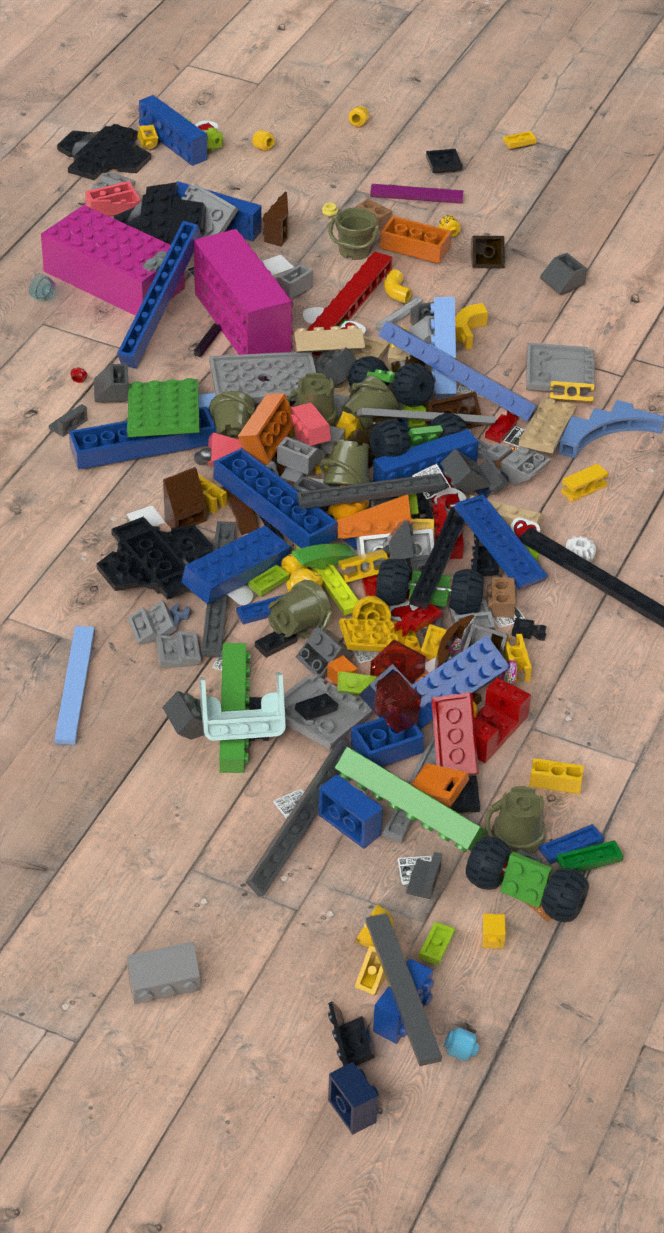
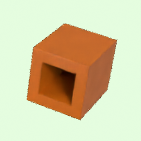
(338, 665)

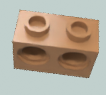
(382, 213)
(501, 597)

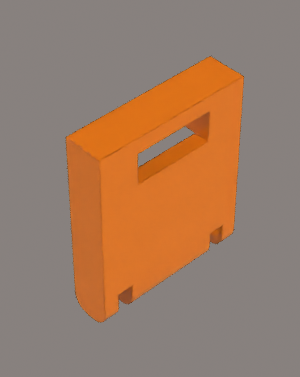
(435, 779)

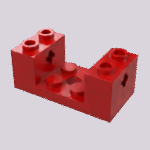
(502, 714)

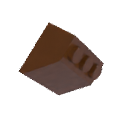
(458, 404)

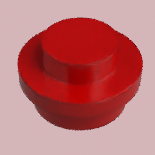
(78, 375)

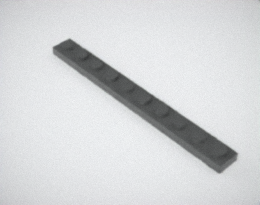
(216, 610)
(294, 826)

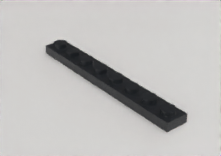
(437, 560)

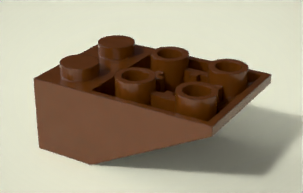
(276, 222)
(184, 499)

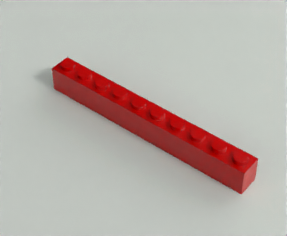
(354, 293)

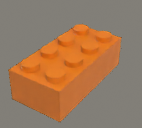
(415, 239)
(267, 427)

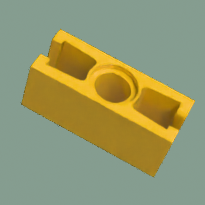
(577, 386)
(584, 482)
(213, 495)
(357, 561)
(520, 656)
(556, 776)

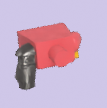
(217, 448)

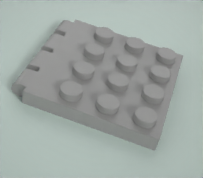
(217, 211)
(559, 364)
(332, 726)

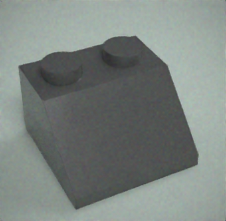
(464, 472)

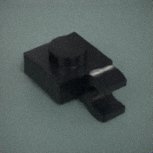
(527, 629)

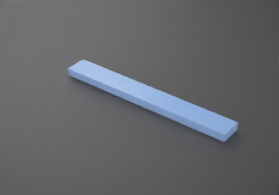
(74, 685)

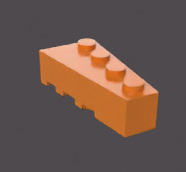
(375, 520)

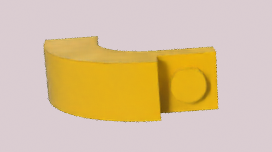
(467, 319)

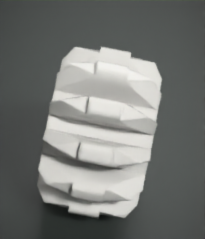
(582, 547)

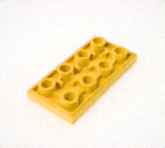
(374, 635)

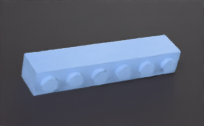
(444, 339)

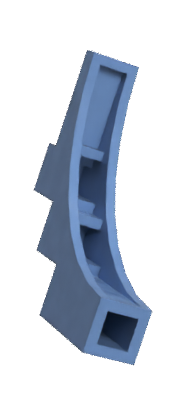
(601, 423)

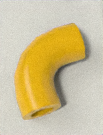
(394, 289)

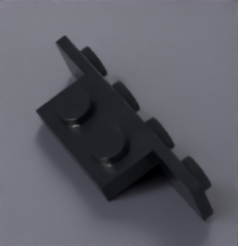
(483, 561)
(351, 1037)

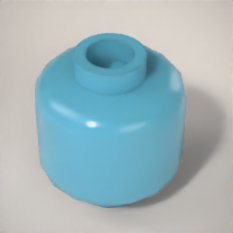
(461, 1044)

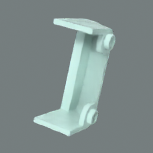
(244, 724)

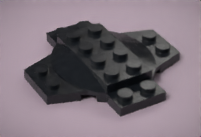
(104, 150)
(163, 212)
(152, 557)

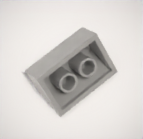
(163, 973)

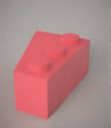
(112, 198)
(309, 424)

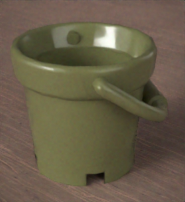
(354, 232)
(320, 392)
(371, 394)
(231, 412)
(347, 464)
(300, 609)
(519, 820)

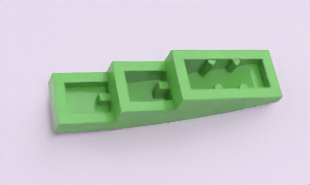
(323, 554)

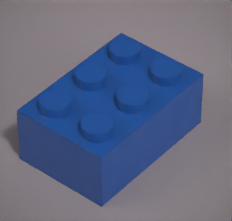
(384, 744)
(350, 811)
(386, 1014)

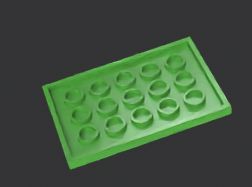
(163, 407)

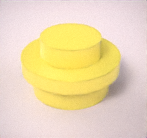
(329, 209)

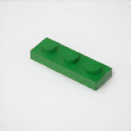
(590, 857)

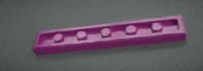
(416, 193)

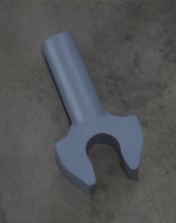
(178, 616)

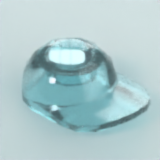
(42, 287)

